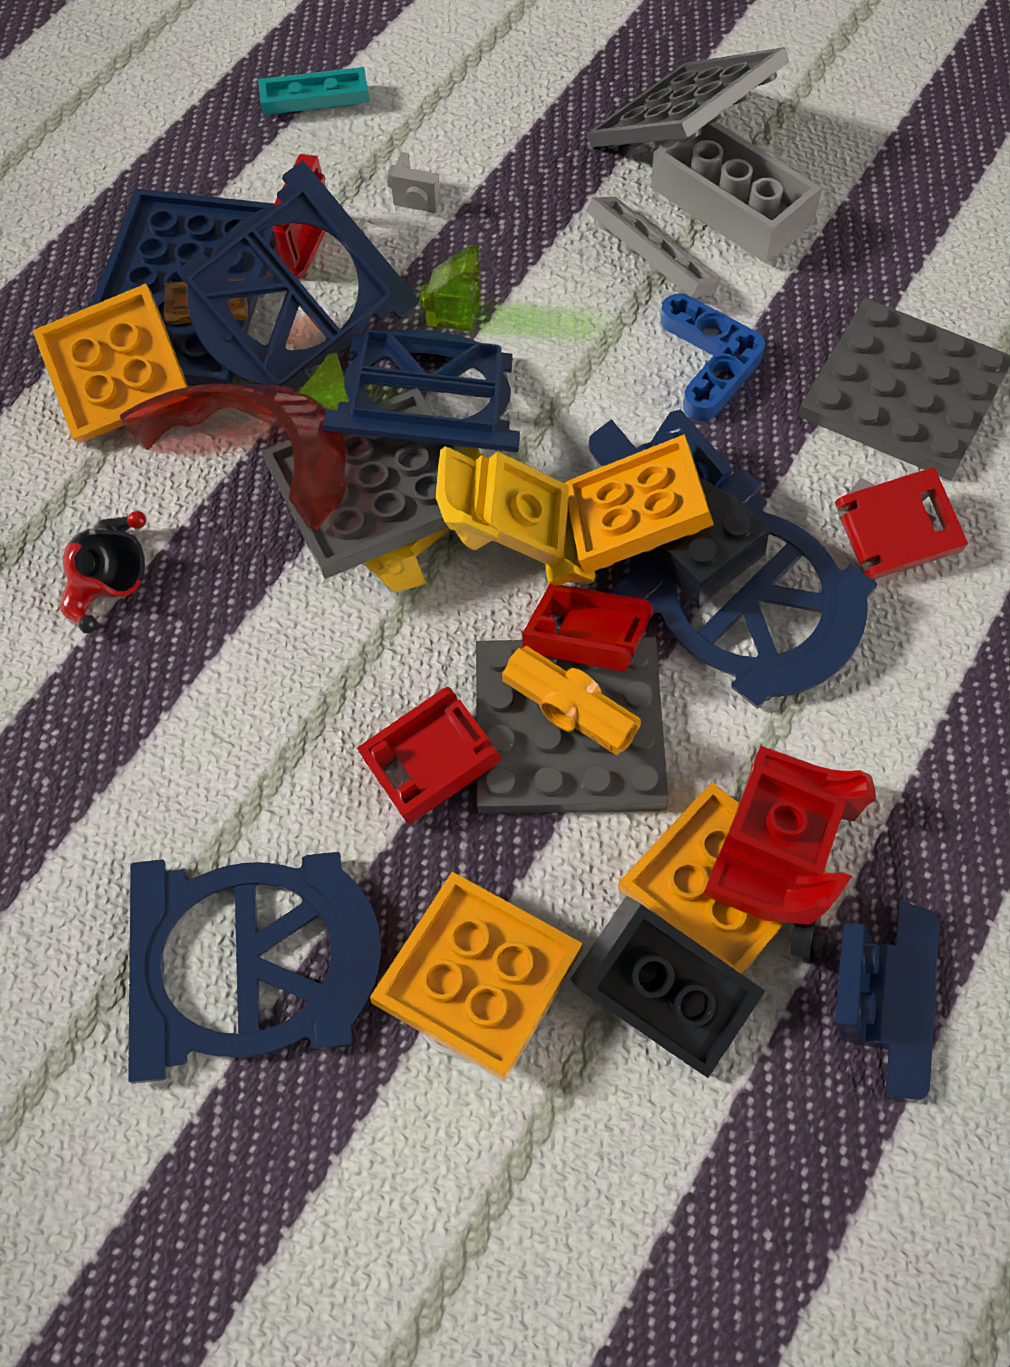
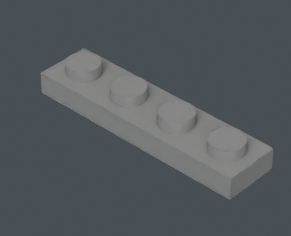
(660, 252)

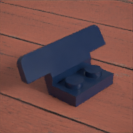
(611, 444)
(890, 997)

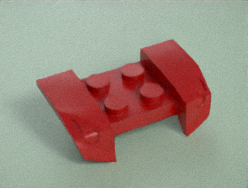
(784, 838)

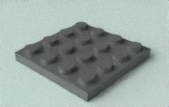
(688, 99)
(906, 388)
(385, 498)
(562, 769)

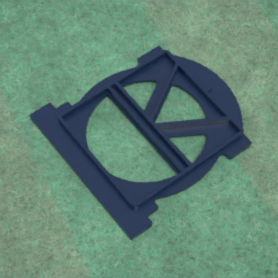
(208, 289)
(365, 418)
(770, 673)
(160, 898)

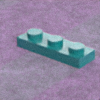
(313, 91)

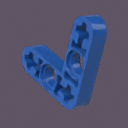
(676, 317)

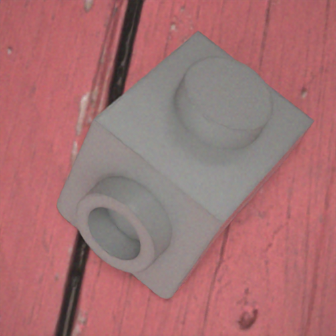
(413, 187)

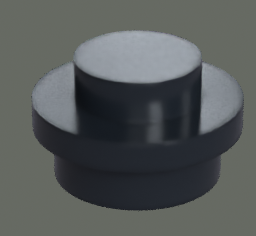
(809, 941)

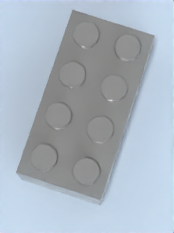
(736, 189)

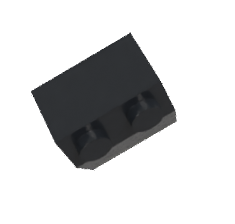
(717, 554)
(667, 986)

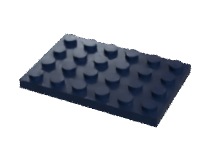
(158, 239)

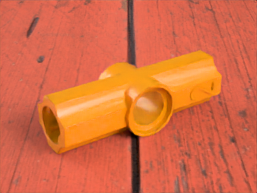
(571, 700)

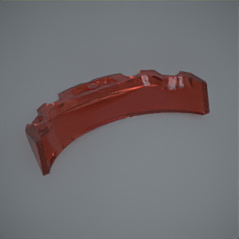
(317, 454)

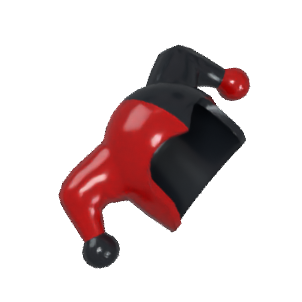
(101, 565)

